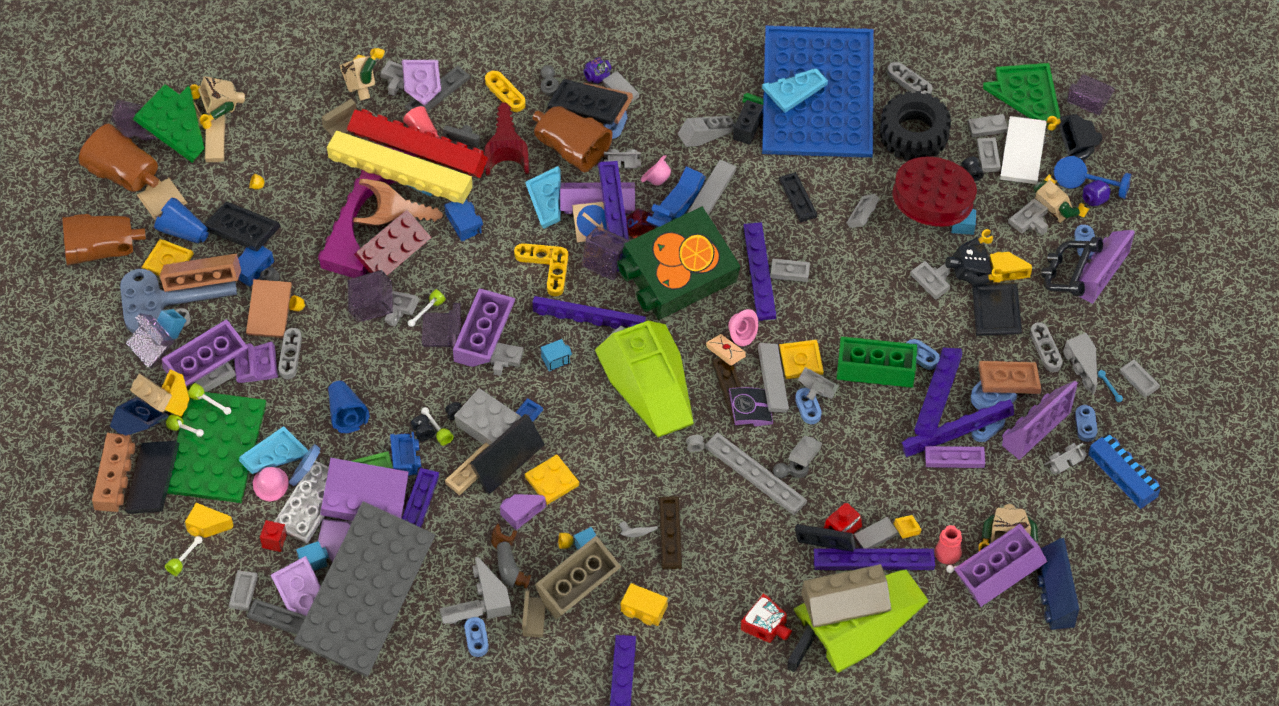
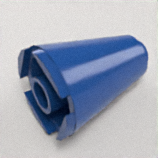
(180, 222)
(346, 408)

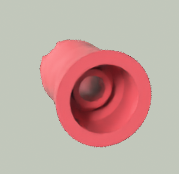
(419, 118)
(949, 546)

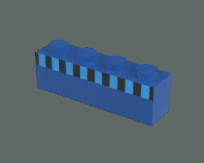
(1124, 470)

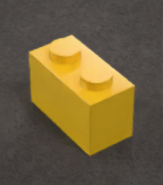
(644, 605)

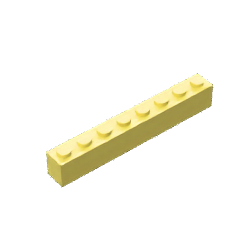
(399, 167)

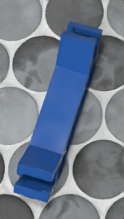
(679, 199)

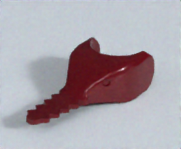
(506, 143)

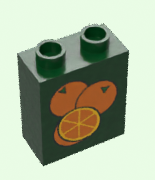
(678, 263)

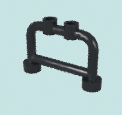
(1075, 286)

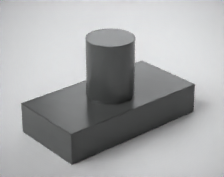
(463, 136)

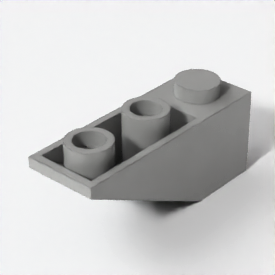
(705, 129)
(1082, 354)
(494, 593)

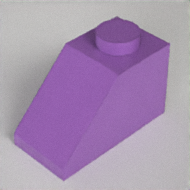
(521, 508)

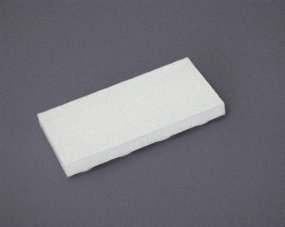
(1023, 150)
(304, 506)

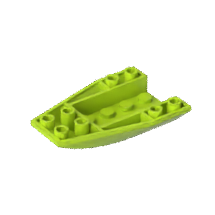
(648, 375)
(860, 637)

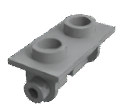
(628, 157)
(1059, 461)

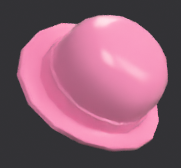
(658, 173)
(743, 327)
(270, 483)

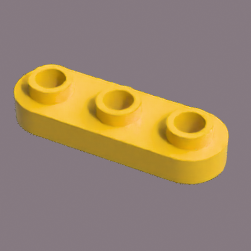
(503, 85)

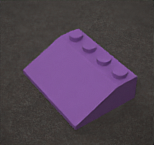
(1040, 420)
(354, 482)

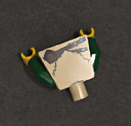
(359, 73)
(218, 98)
(1057, 201)
(1004, 521)

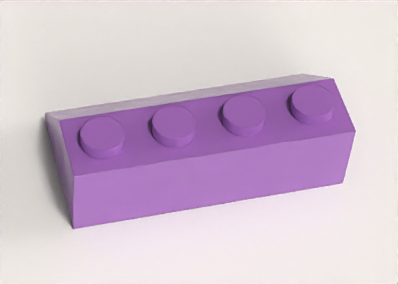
(586, 193)
(1105, 263)
(482, 328)
(205, 353)
(1000, 565)

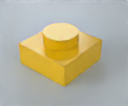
(907, 526)

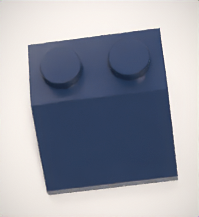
(135, 416)

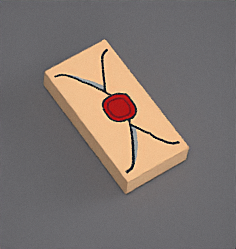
(725, 349)

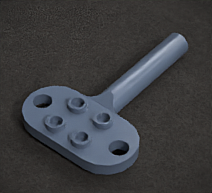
(149, 299)

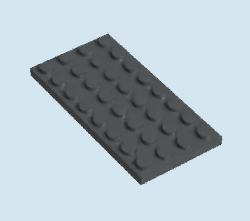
(364, 589)

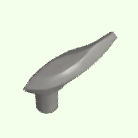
(635, 532)

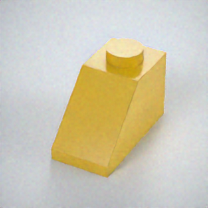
(1011, 266)
(177, 388)
(207, 522)

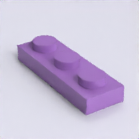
(954, 457)

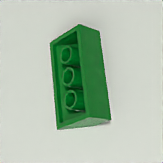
(877, 362)

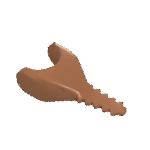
(392, 205)

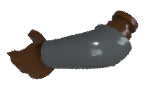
(507, 567)

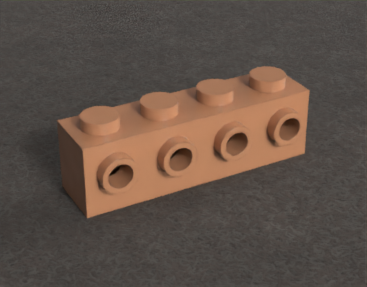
(200, 272)
(112, 472)

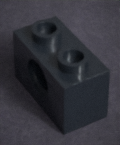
(748, 122)

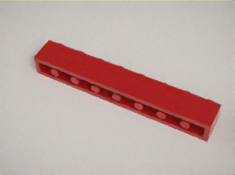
(421, 144)

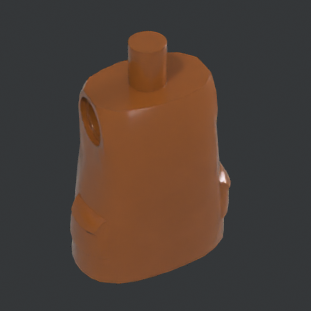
(575, 138)
(117, 158)
(98, 237)

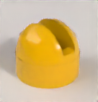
(256, 182)
(296, 303)
(565, 540)

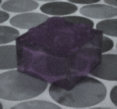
(370, 296)

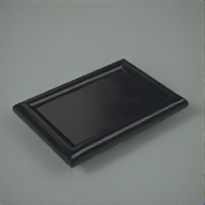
(997, 309)

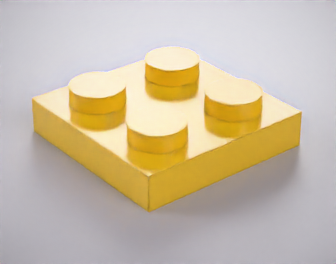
(552, 479)

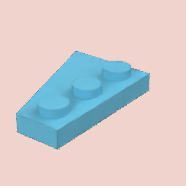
(794, 90)
(546, 196)
(273, 451)

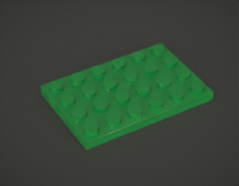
(210, 463)

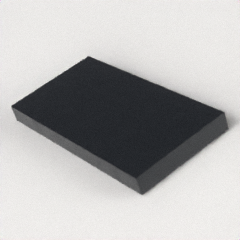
(588, 101)
(241, 226)
(507, 454)
(152, 477)

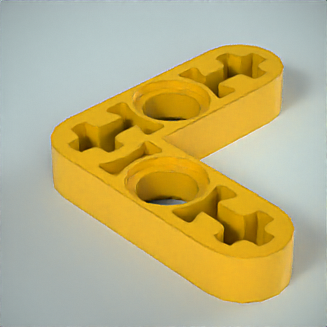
(551, 258)

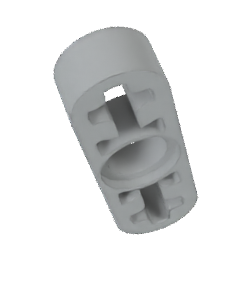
(907, 73)
(1046, 339)
(287, 346)

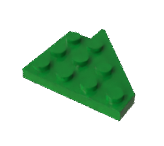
(1026, 89)
(173, 121)

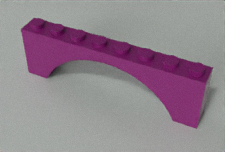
(341, 245)

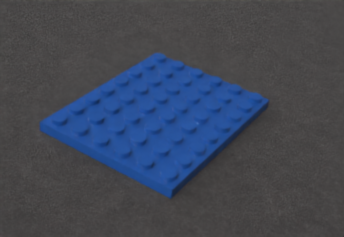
(838, 115)

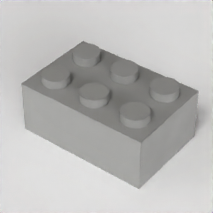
(485, 417)

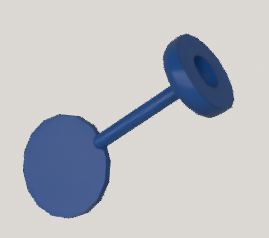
(1072, 172)

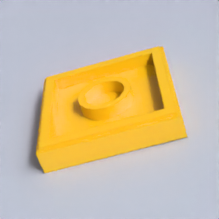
(164, 254)
(799, 355)

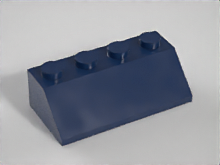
(1058, 587)

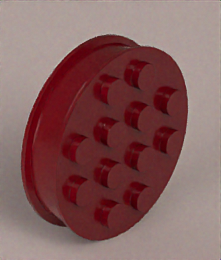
(934, 191)

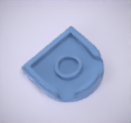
(987, 399)
(305, 465)

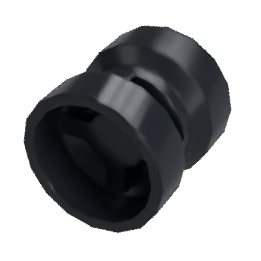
(972, 165)
(423, 429)

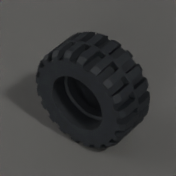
(916, 107)

